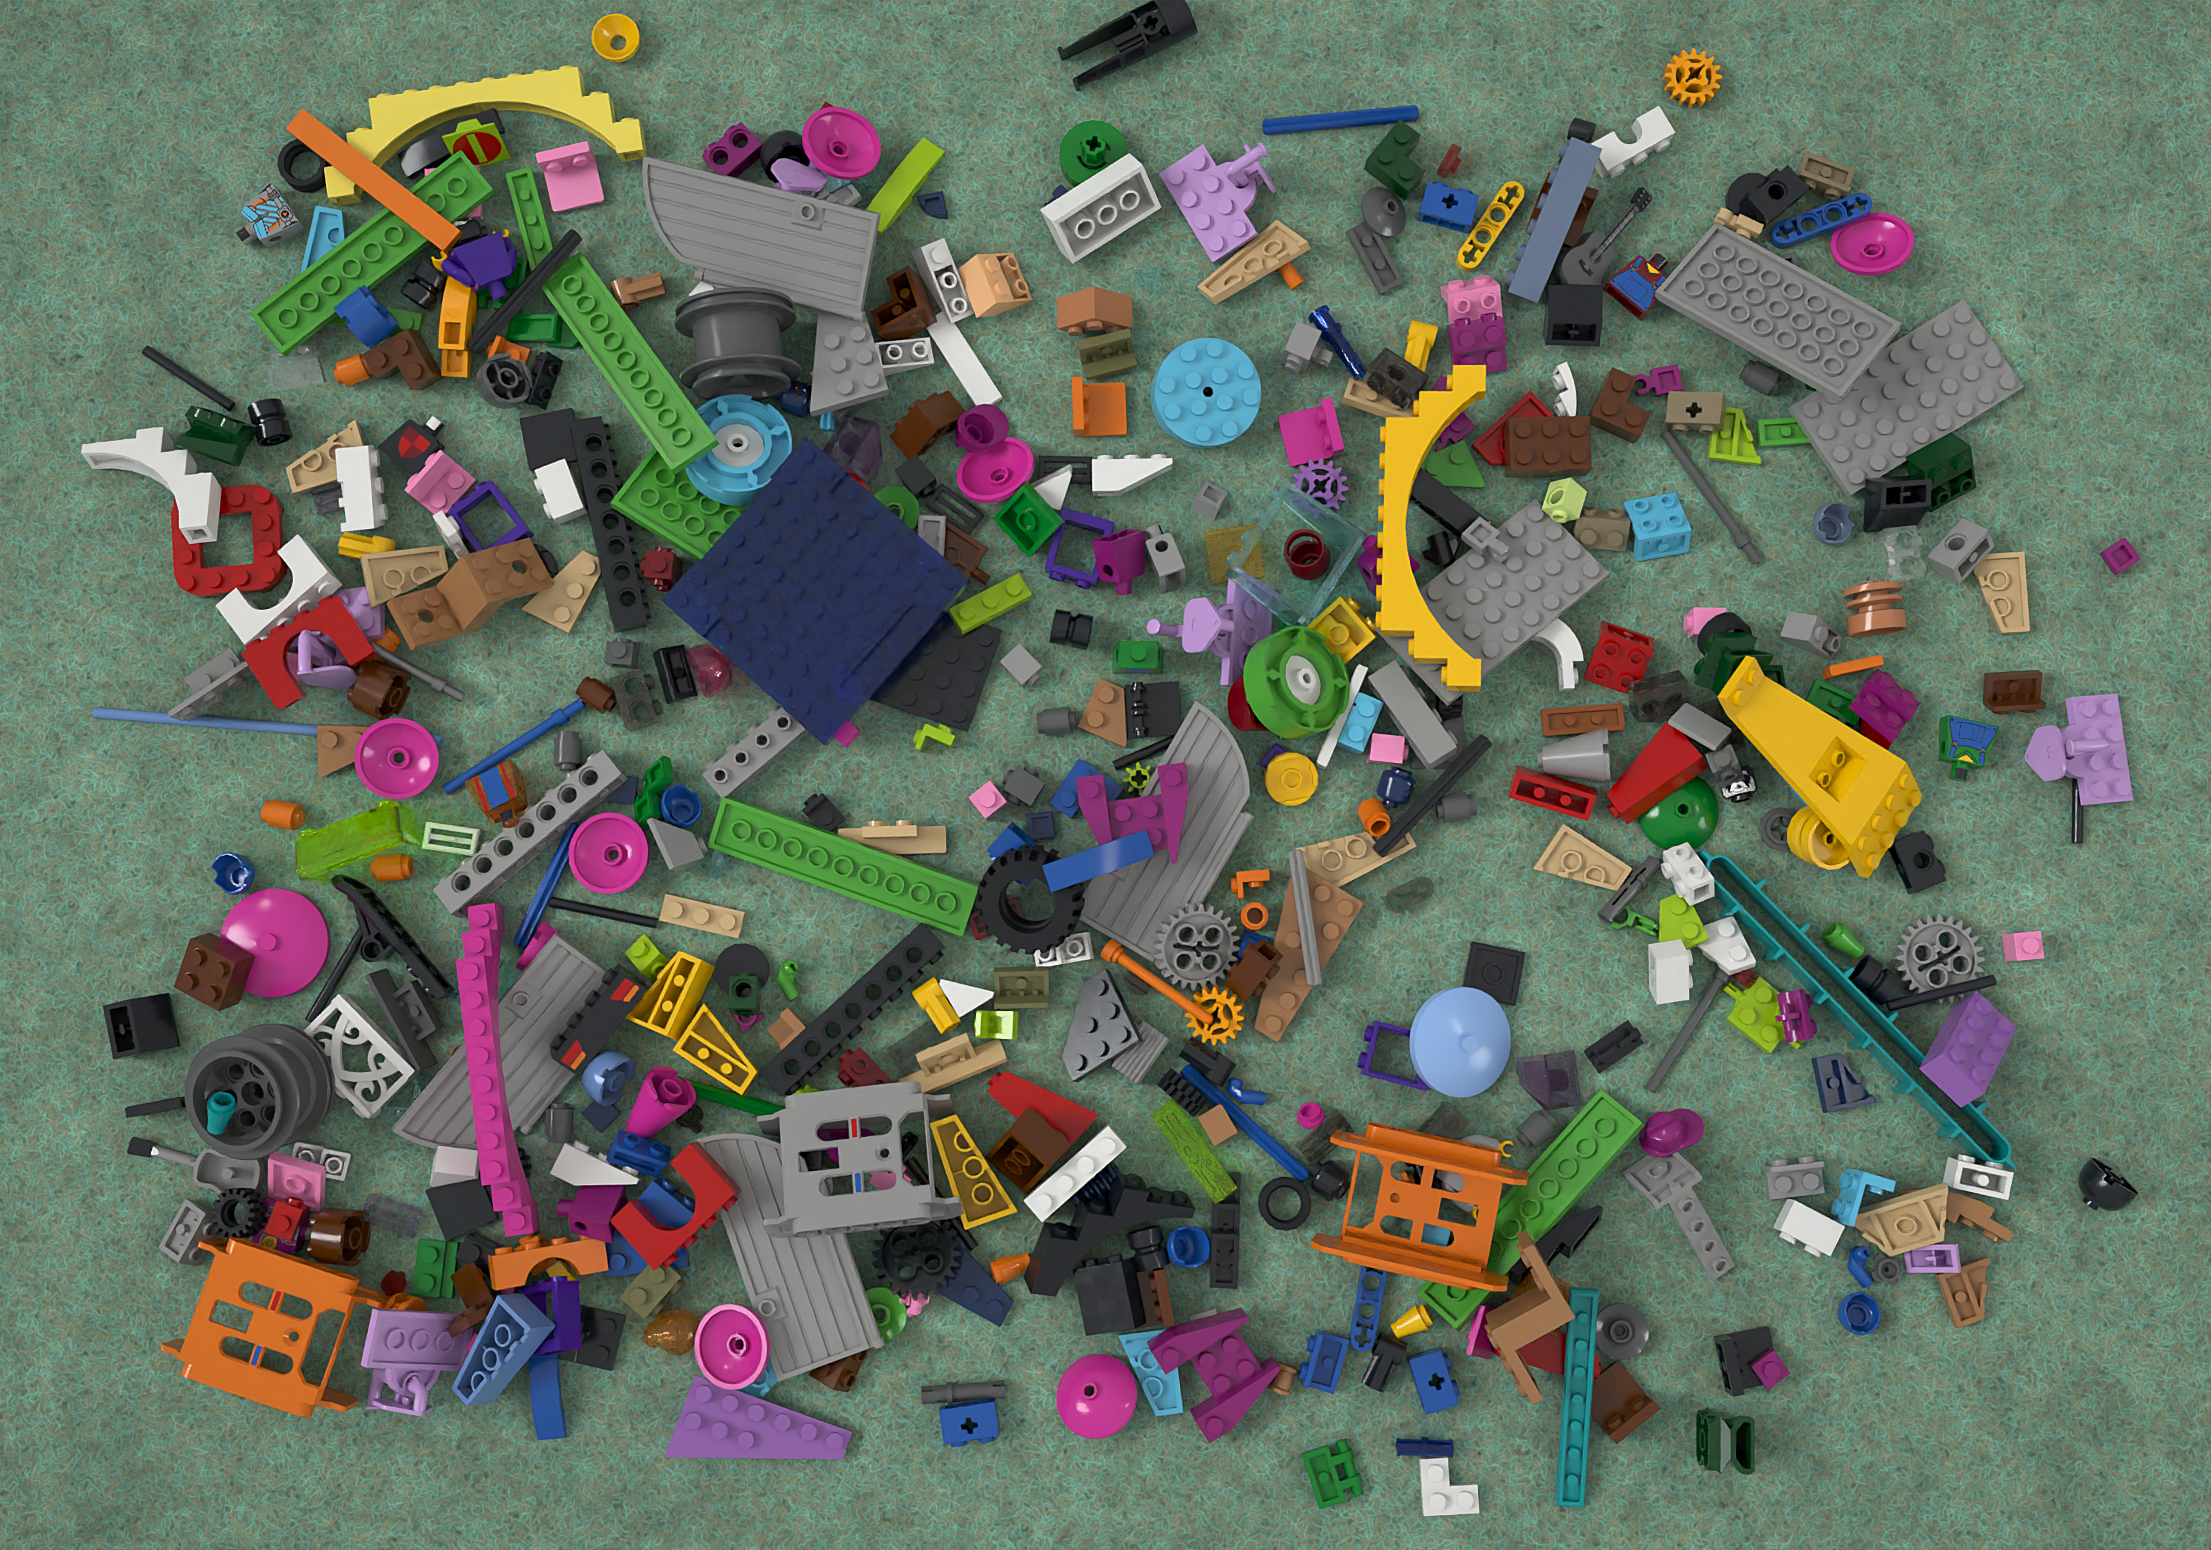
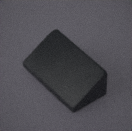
(674, 673)

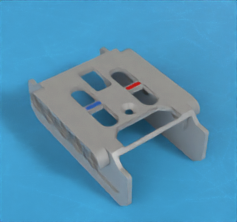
(815, 1214)

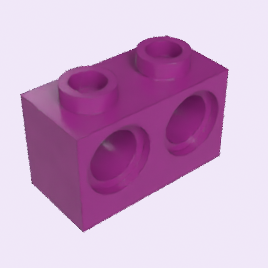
(738, 158)

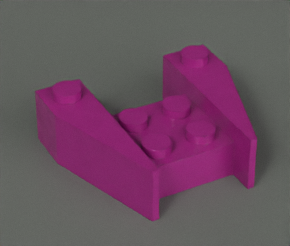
(1159, 814)
(1222, 1363)

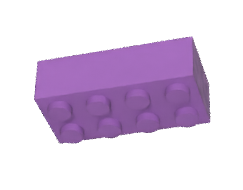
(1968, 1049)

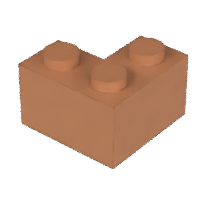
(1094, 310)

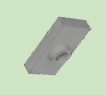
(933, 531)

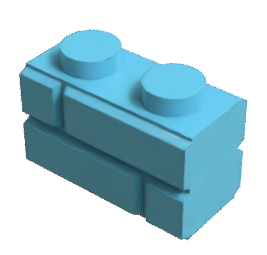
(1359, 723)

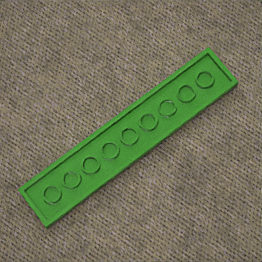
(367, 256)
(628, 364)
(843, 865)
(1552, 1189)

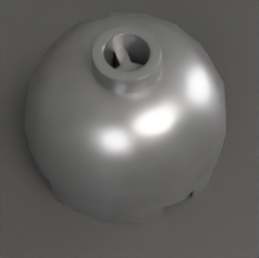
(504, 381)

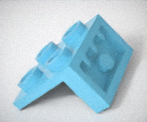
(1658, 526)
(1852, 1189)

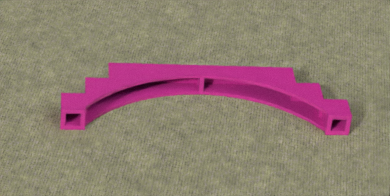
(493, 1127)

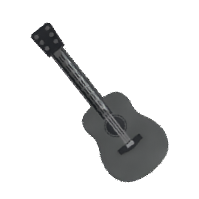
(1594, 251)

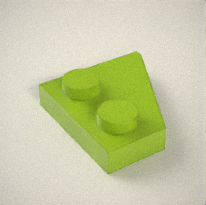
(1733, 443)
(1680, 922)

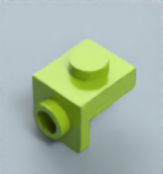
(940, 734)
(647, 957)
(996, 1024)

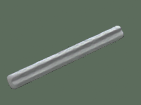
(1305, 917)

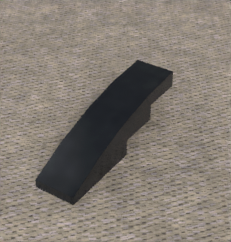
(433, 151)
(1225, 1239)
(1562, 1239)

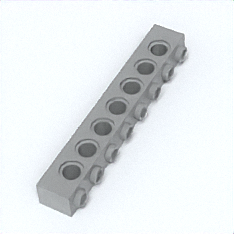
(545, 833)

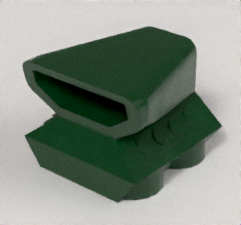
(216, 436)
(1723, 657)
(1725, 1441)

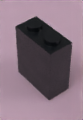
(1109, 1295)

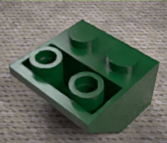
(1949, 466)

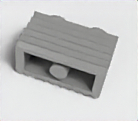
(1140, 1058)

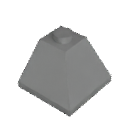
(679, 847)

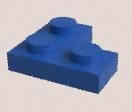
(1067, 797)

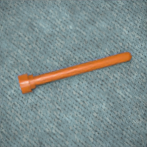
(1114, 953)

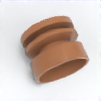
(1874, 608)

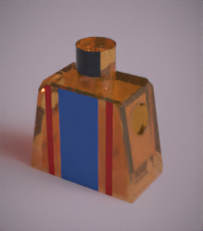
(500, 793)

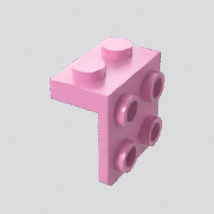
(1472, 298)

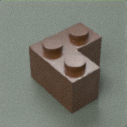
(907, 311)
(407, 355)
(1613, 412)
(926, 423)

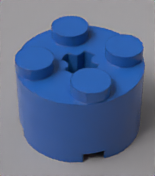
(366, 317)

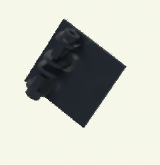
(1153, 709)

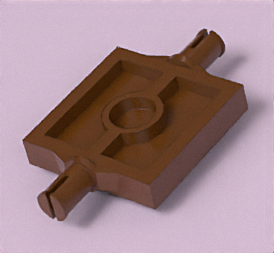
(964, 553)

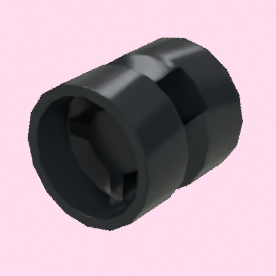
(424, 286)
(269, 421)
(1071, 629)
(1879, 983)
(1148, 1248)

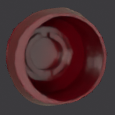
(1304, 551)

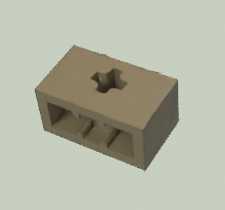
(1684, 404)

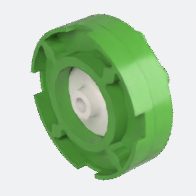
(1295, 683)

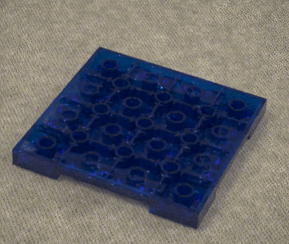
(817, 591)

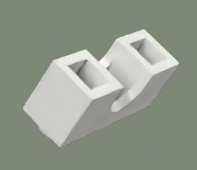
(1652, 134)

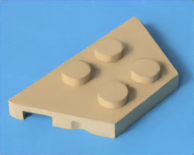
(1906, 1220)

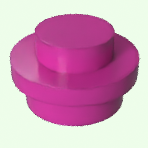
(1310, 1115)

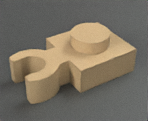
(1739, 224)

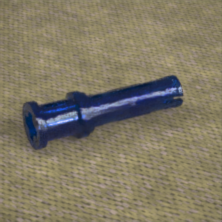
(1333, 334)

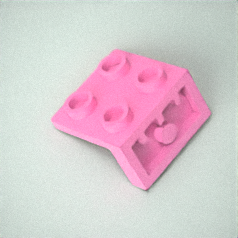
(571, 176)
(440, 483)

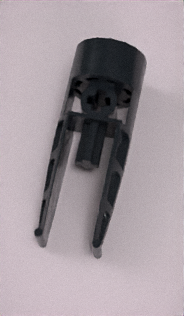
(1170, 19)

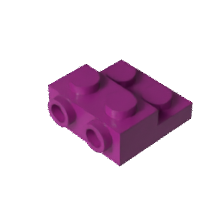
(1478, 342)
(1884, 704)

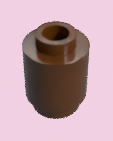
(596, 695)

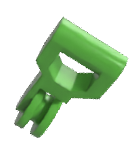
(1646, 928)

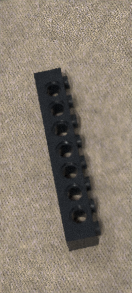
(594, 431)
(776, 1070)

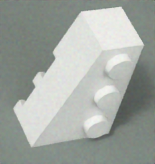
(360, 488)

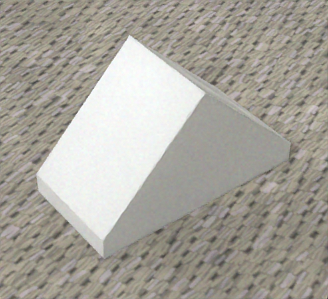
(1054, 486)
(964, 997)
(454, 1166)

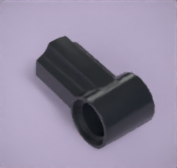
(1211, 1063)
(1385, 1357)

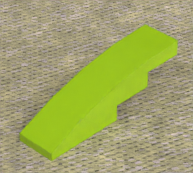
(905, 182)

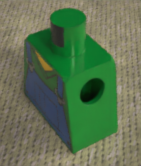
(1965, 744)

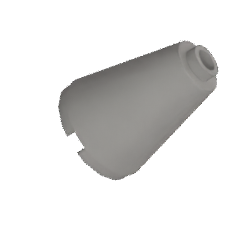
(1578, 757)

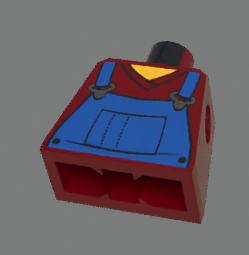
(1636, 284)

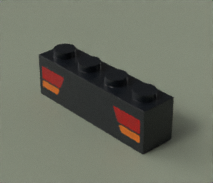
(597, 1019)

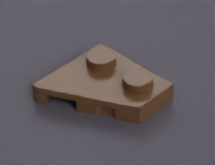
(1106, 713)
(337, 746)
(1965, 1292)

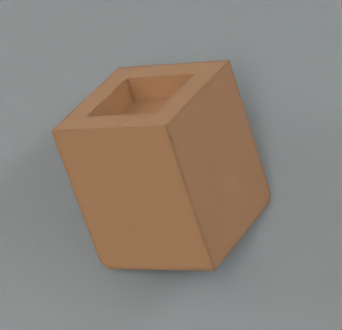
(786, 1027)
(1217, 1124)

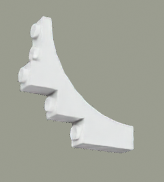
(153, 455)

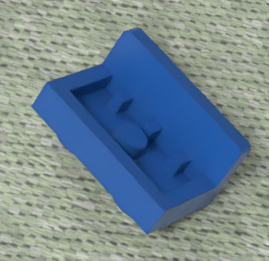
(638, 1153)
(1324, 1361)

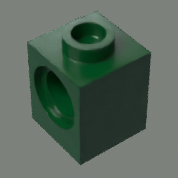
(750, 1004)

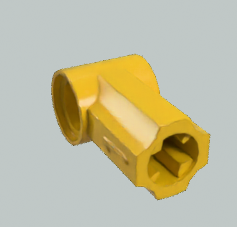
(1420, 341)
(356, 545)
(934, 1001)

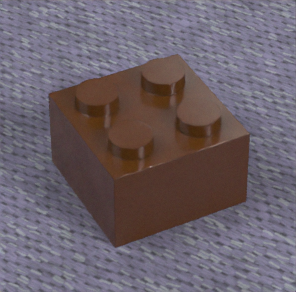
(214, 971)

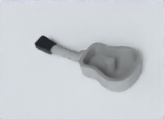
(210, 1167)

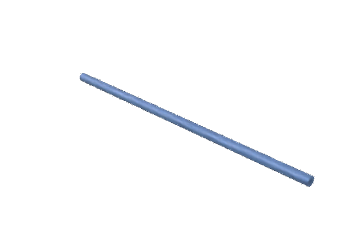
(215, 722)

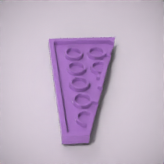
(741, 1425)

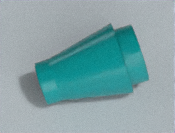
(220, 1110)

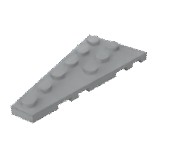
(844, 364)

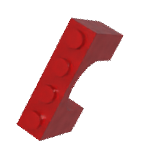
(269, 657)
(712, 1192)

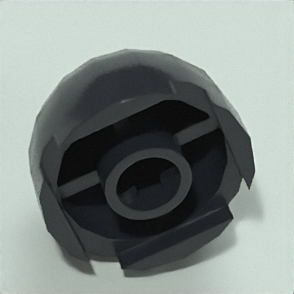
(782, 145)
(2104, 1188)

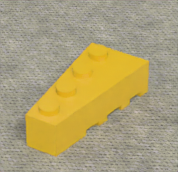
(970, 1174)

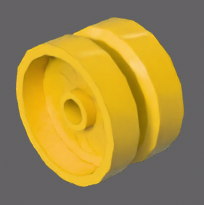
(1814, 842)

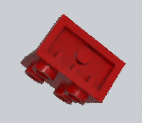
(1619, 657)

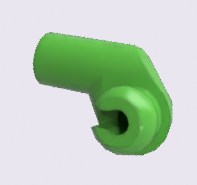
(786, 979)

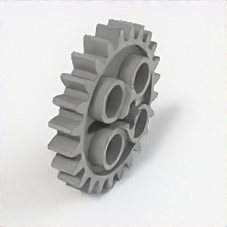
(1927, 937)
(1192, 969)

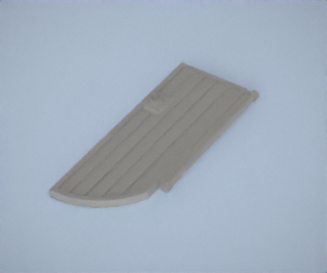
(763, 236)
(1139, 895)
(529, 1019)
(797, 1286)

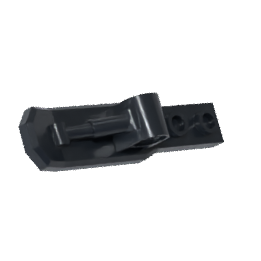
(383, 928)

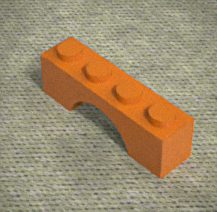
(512, 1267)

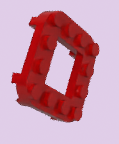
(267, 540)

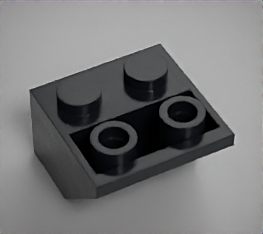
(1573, 315)
(1895, 501)
(141, 1026)

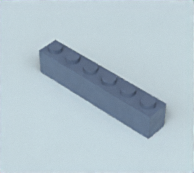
(1554, 220)

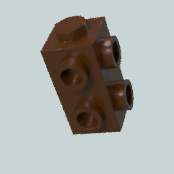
(1257, 965)

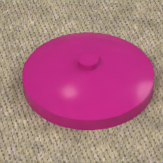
(285, 937)

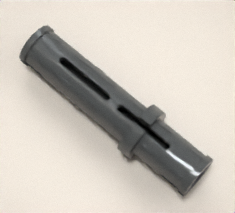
(1636, 881)
(962, 1392)

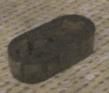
(1405, 889)

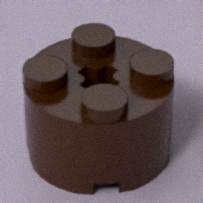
(379, 690)
(338, 1236)

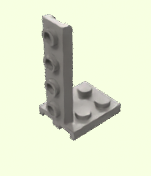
(1670, 1182)

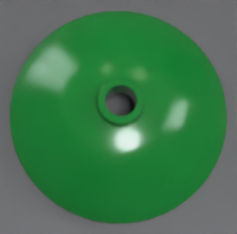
(1669, 828)

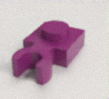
(1660, 381)
(1456, 430)

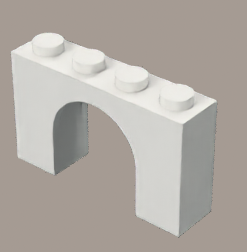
(310, 584)
(1075, 1173)

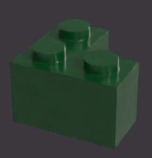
(1391, 163)

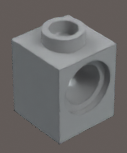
(1022, 666)

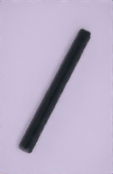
(524, 291)
(1431, 796)

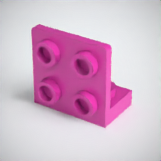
(1311, 434)

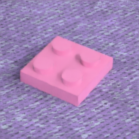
(298, 1179)

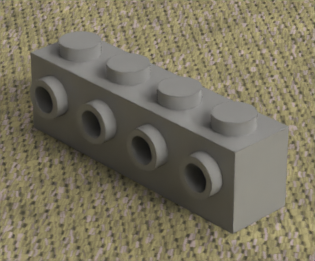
(1412, 715)
(753, 753)

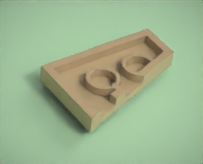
(319, 465)
(401, 571)
(2005, 590)
(569, 594)
(1580, 859)

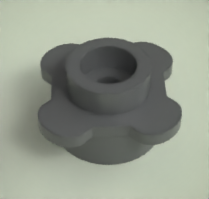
(1893, 1272)

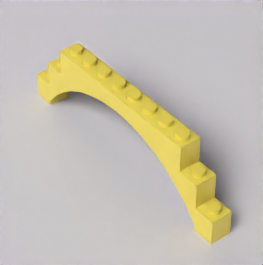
(554, 93)

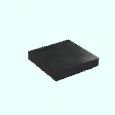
(548, 438)
(1494, 971)
(461, 1207)

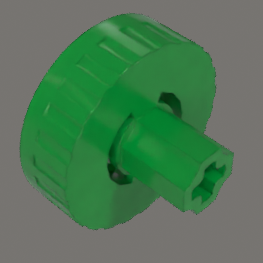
(1079, 143)

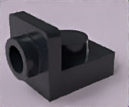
(822, 812)

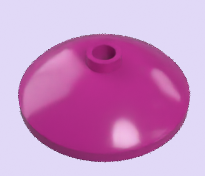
(845, 133)
(1873, 244)
(996, 471)
(377, 762)
(592, 850)
(720, 1349)
(1110, 1404)

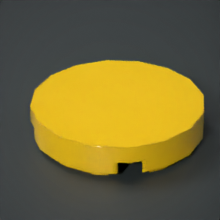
(1290, 778)

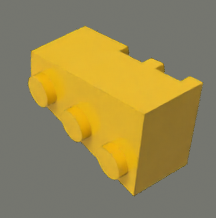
(674, 996)
(716, 1052)

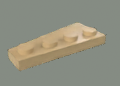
(1258, 258)
(1349, 856)

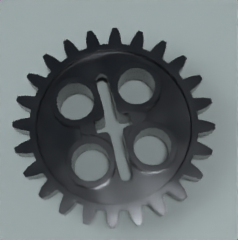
(921, 1278)

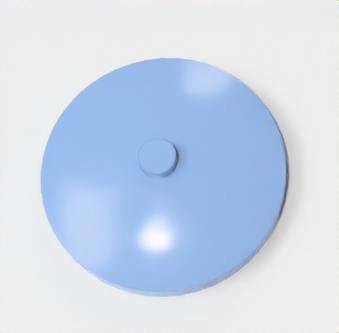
(1460, 1041)

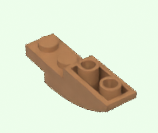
(1971, 1214)

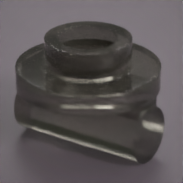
(1136, 984)
(692, 1119)

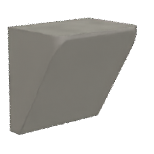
(1209, 500)

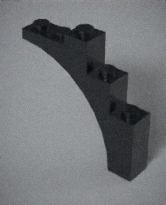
(1095, 1220)

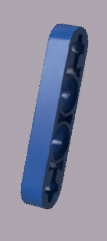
(1821, 221)
(1365, 1296)

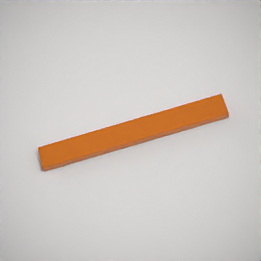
(374, 181)

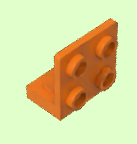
(1098, 409)

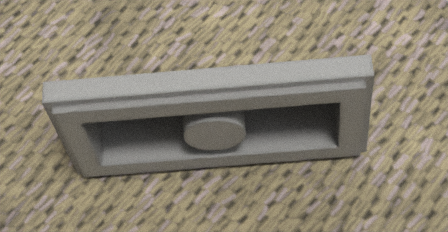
(1700, 727)

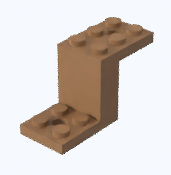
(470, 593)
(1527, 1318)

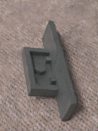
(408, 1014)

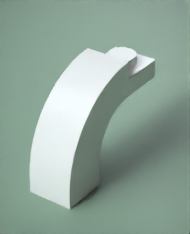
(1566, 651)

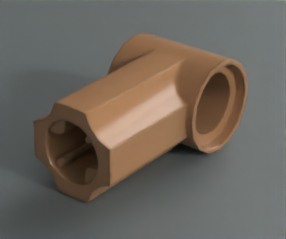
(632, 292)

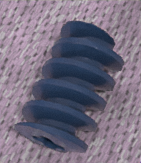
(1097, 1187)

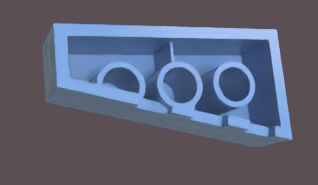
(501, 1348)

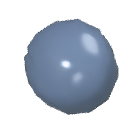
(1839, 517)

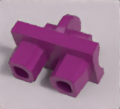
(1795, 1015)

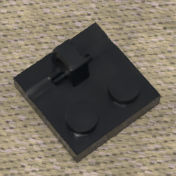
(599, 1338)

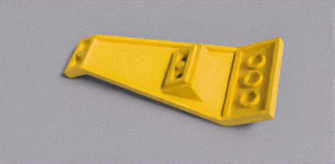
(1839, 773)

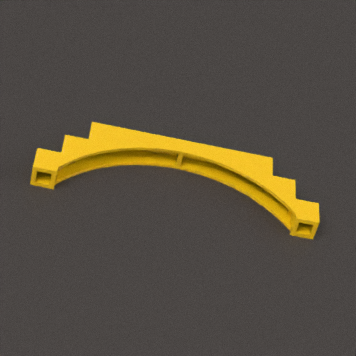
(1403, 607)

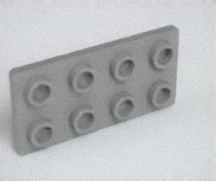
(211, 683)

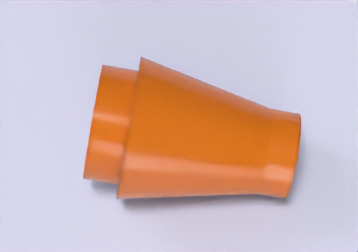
(1009, 1267)

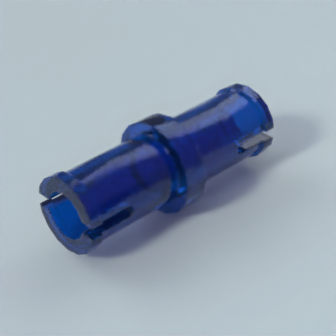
(1424, 1447)

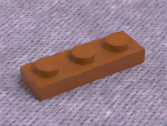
(1582, 719)

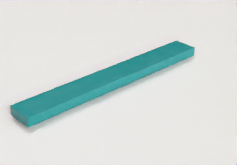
(1577, 1398)

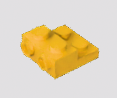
(1345, 628)

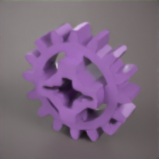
(1331, 476)

